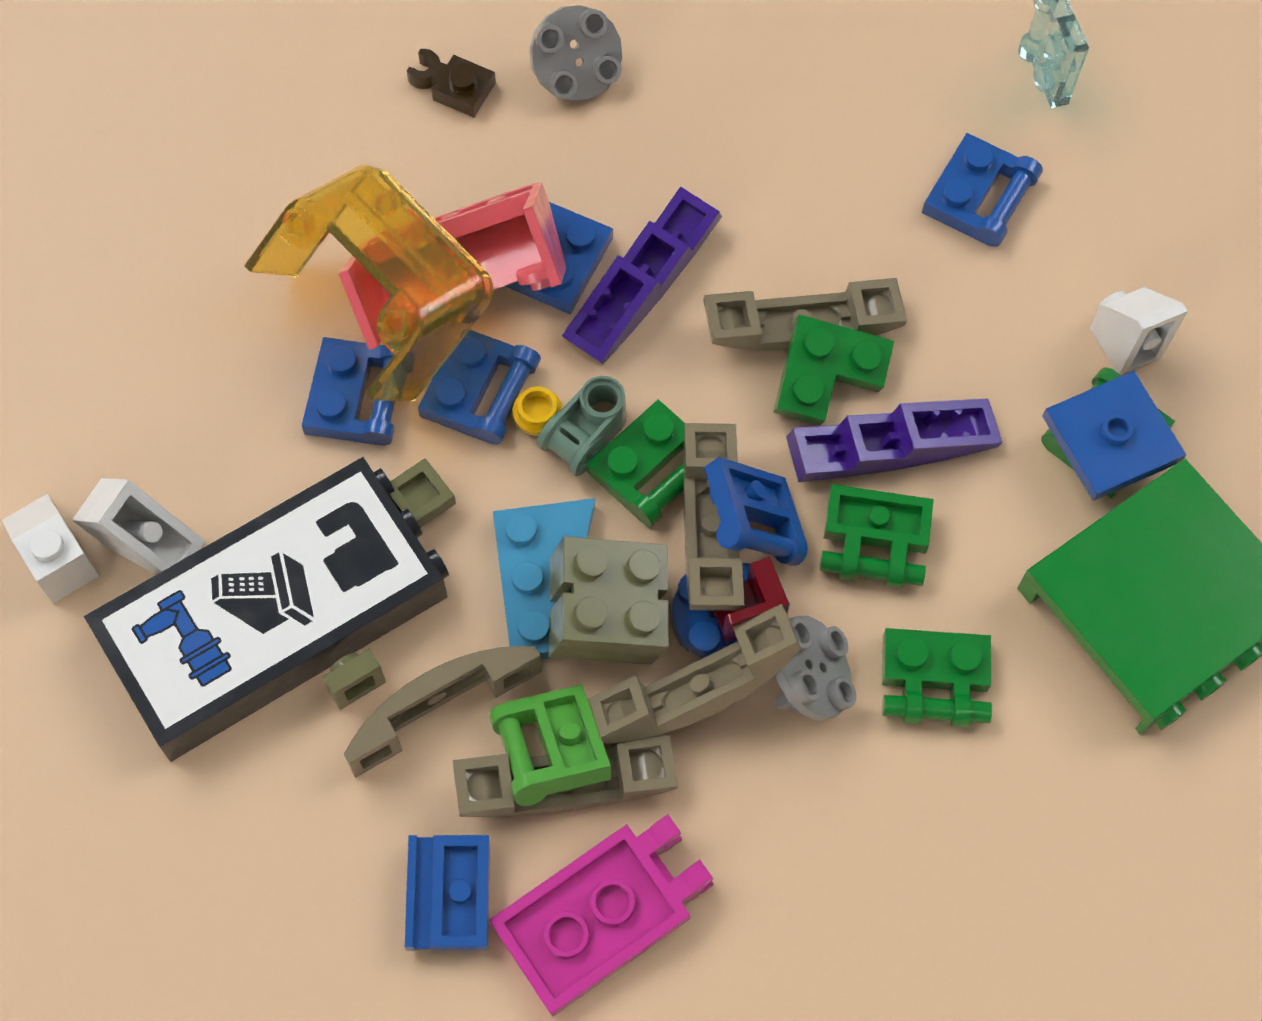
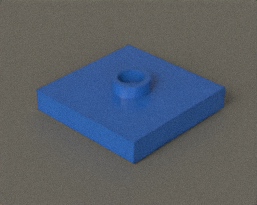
(1113, 435)

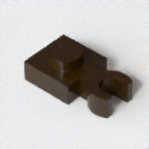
(456, 84)

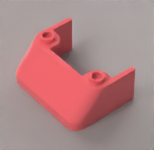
(505, 234)

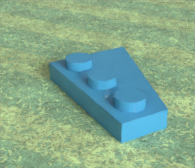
(524, 548)

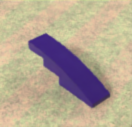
(642, 277)
(893, 441)

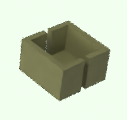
(612, 602)

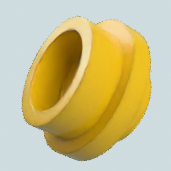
(534, 409)

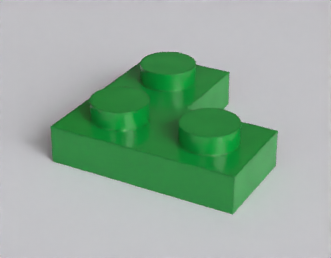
(818, 357)

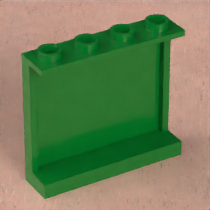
(1160, 593)

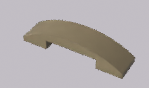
(767, 324)
(711, 571)
(500, 667)
(700, 689)
(637, 771)

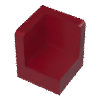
(761, 594)

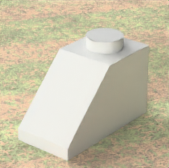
(1136, 327)
(136, 526)
(49, 549)

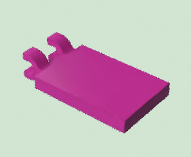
(599, 913)

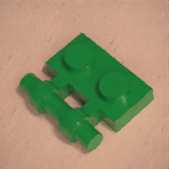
(879, 521)
(941, 662)

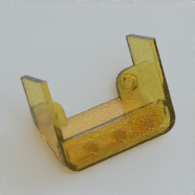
(430, 276)

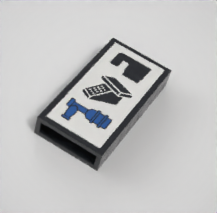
(268, 607)

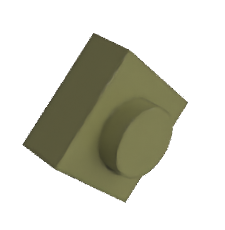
(422, 493)
(353, 677)

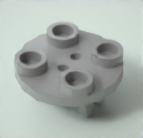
(596, 45)
(819, 674)

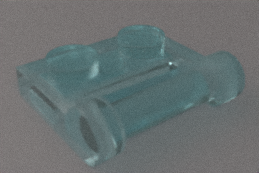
(1054, 55)

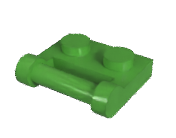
(568, 739)

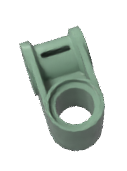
(581, 432)

